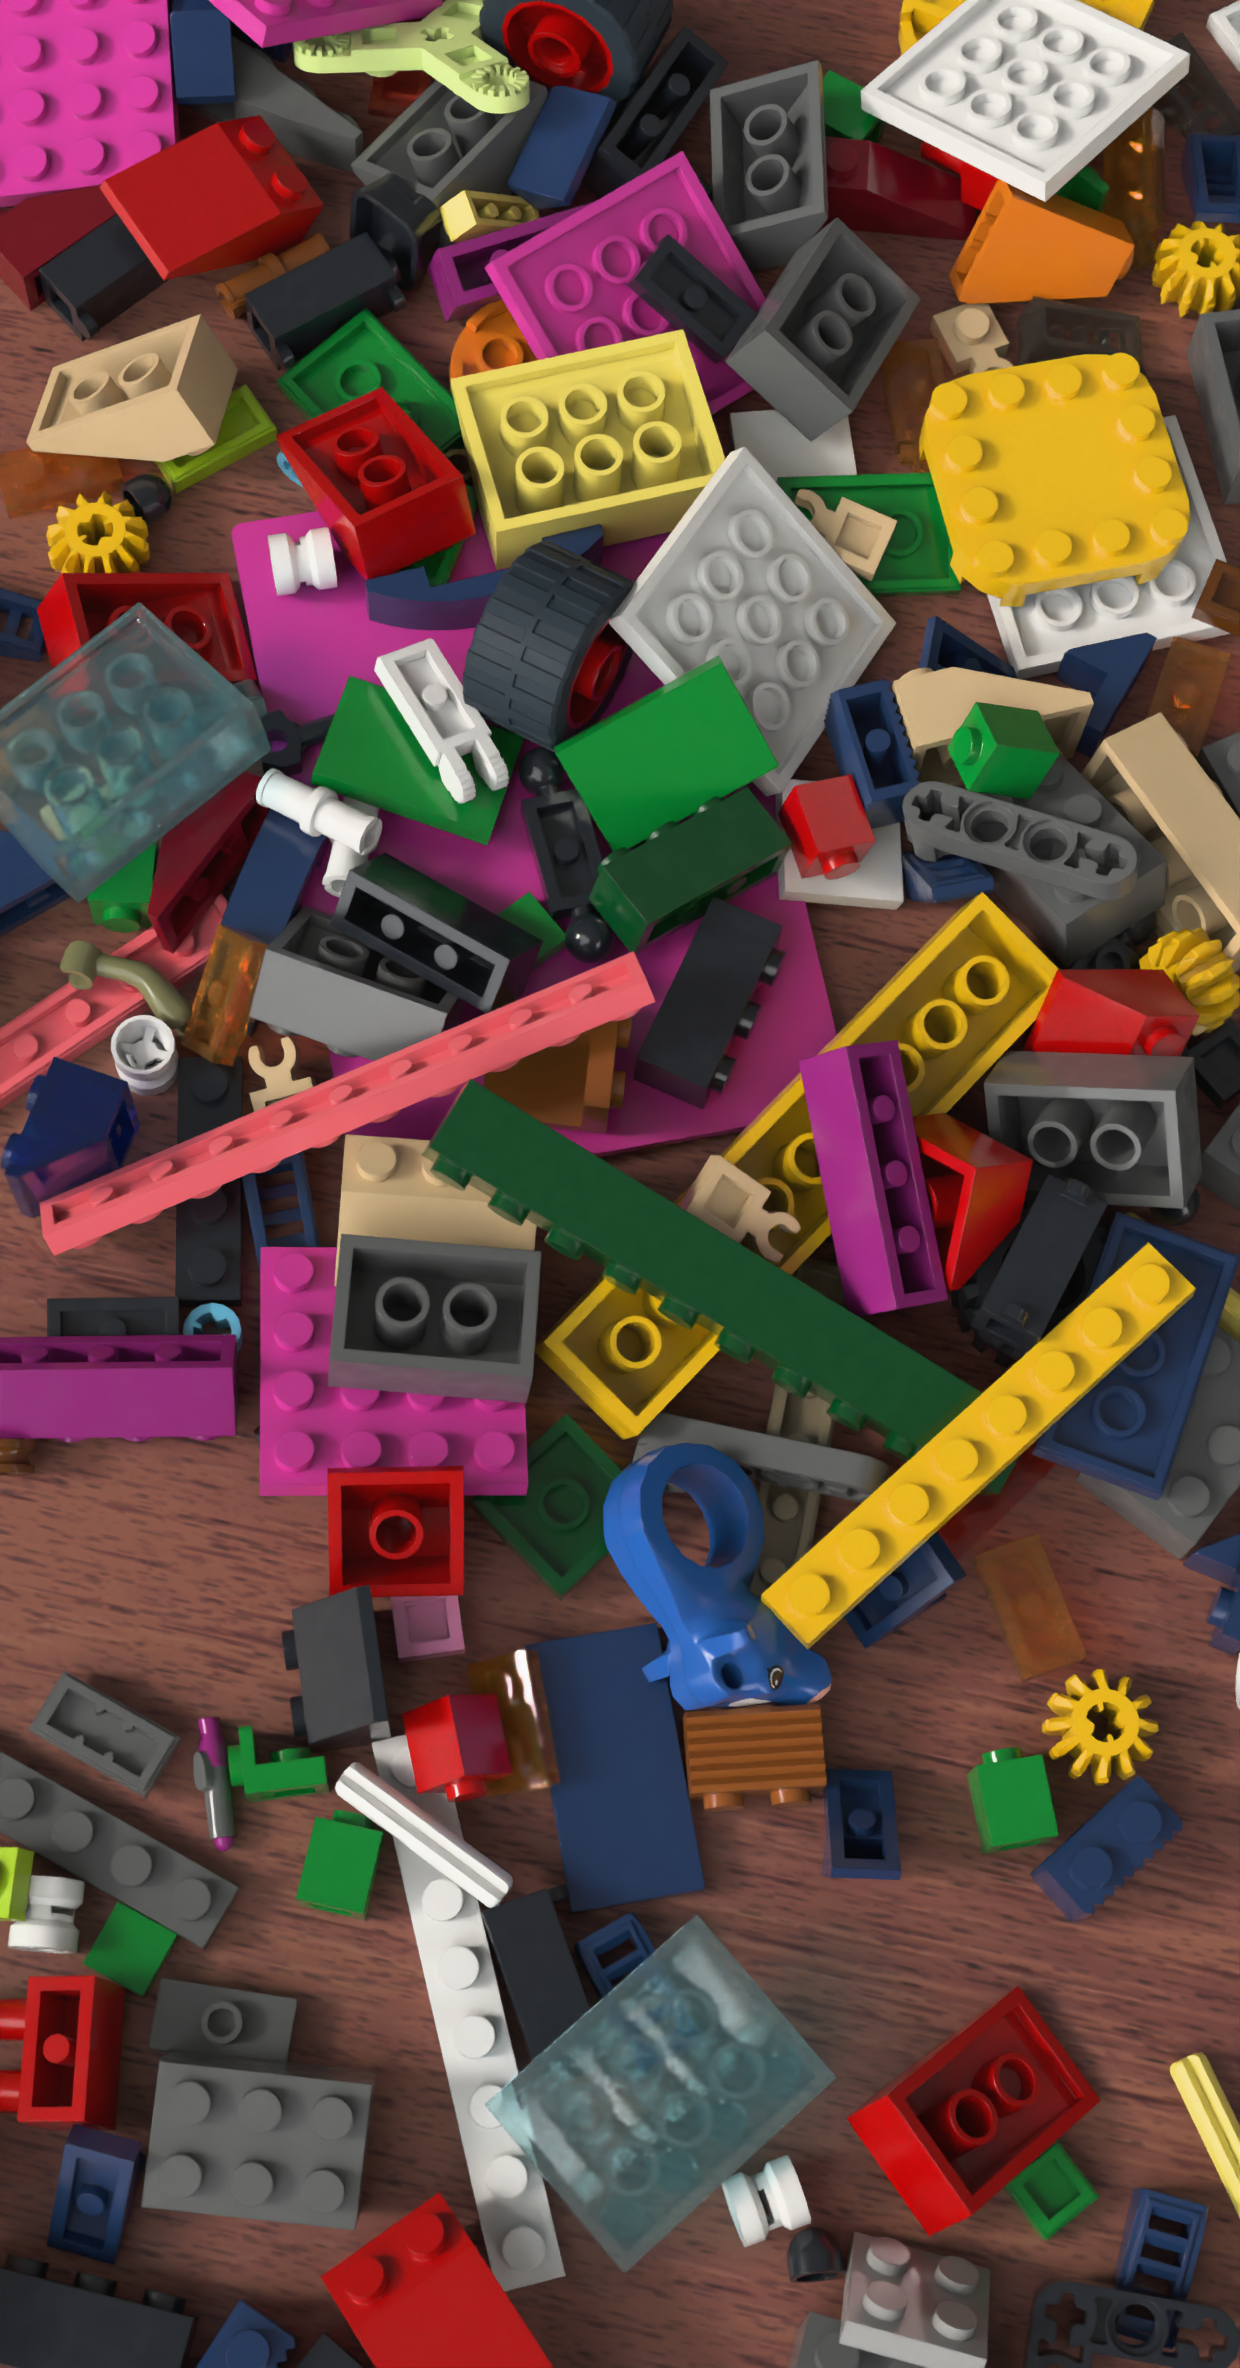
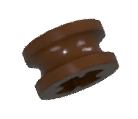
(14, 1457)

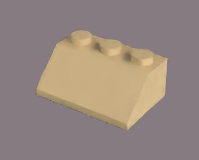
(396, 1196)

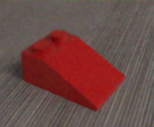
(215, 199)
(379, 484)
(192, 605)
(973, 2112)
(430, 2299)

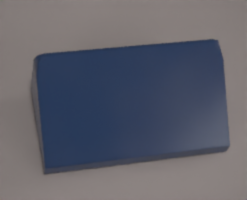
(560, 147)

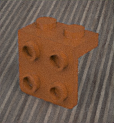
(569, 1083)

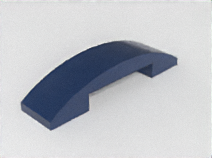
(411, 603)
(273, 880)

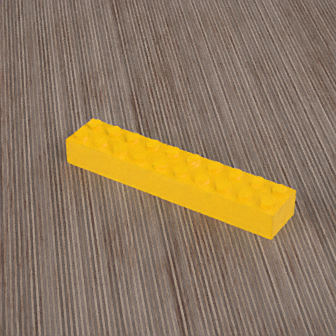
(952, 1018)

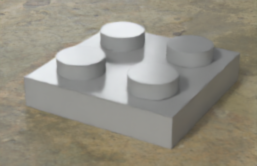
(915, 2304)

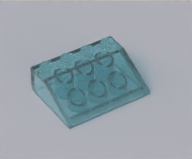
(119, 749)
(659, 2093)

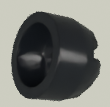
(148, 496)
(814, 2257)

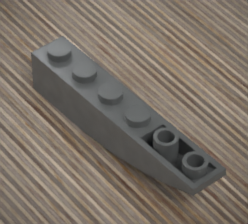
(290, 109)

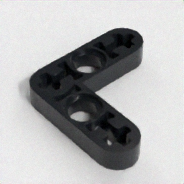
(1098, 2334)

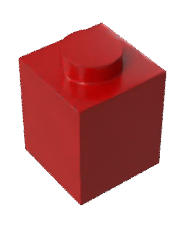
(827, 827)
(457, 1746)

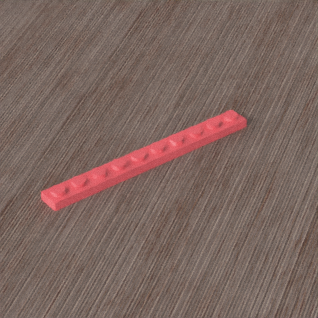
(345, 1103)

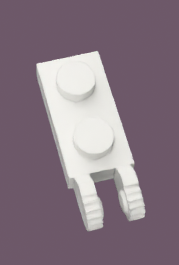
(439, 718)

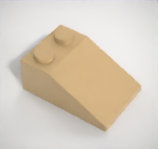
(139, 397)
(940, 700)

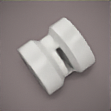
(303, 561)
(144, 1041)
(49, 1916)
(781, 2197)

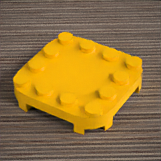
(1054, 475)

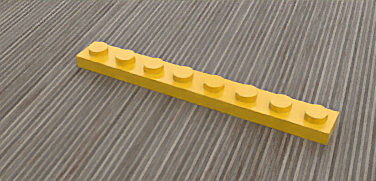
(977, 1446)

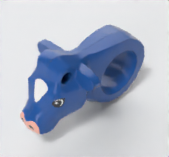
(721, 1636)

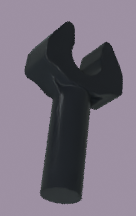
(296, 736)

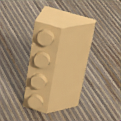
(1185, 818)

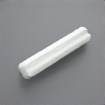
(424, 1835)

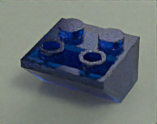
(74, 1133)

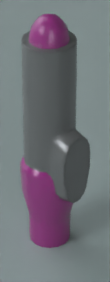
(212, 1778)

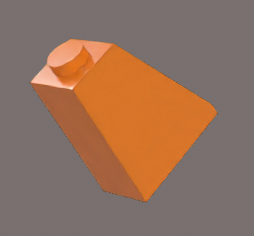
(1040, 250)

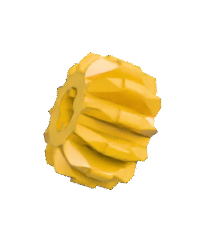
(1198, 269)
(98, 538)
(1200, 974)
(1122, 1724)

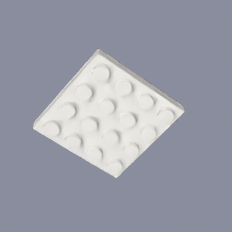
(1025, 87)
(767, 597)
(1111, 609)

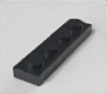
(212, 1226)

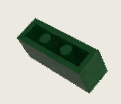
(682, 866)

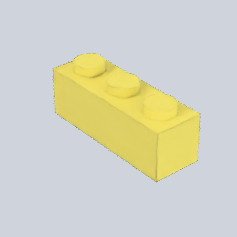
(481, 213)

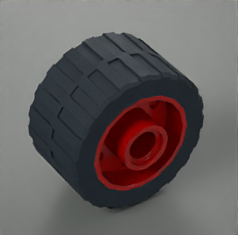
(578, 42)
(546, 648)

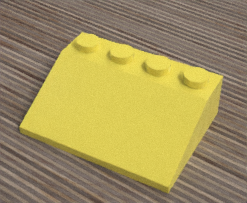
(587, 443)

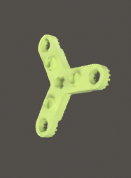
(442, 44)

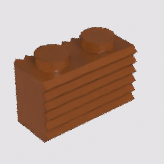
(754, 1755)

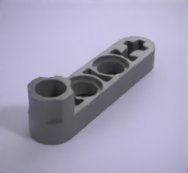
(936, 829)
(771, 1457)

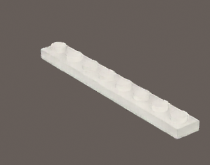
(472, 2044)

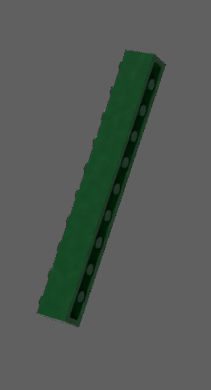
(696, 1273)

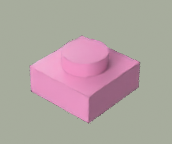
(427, 1627)

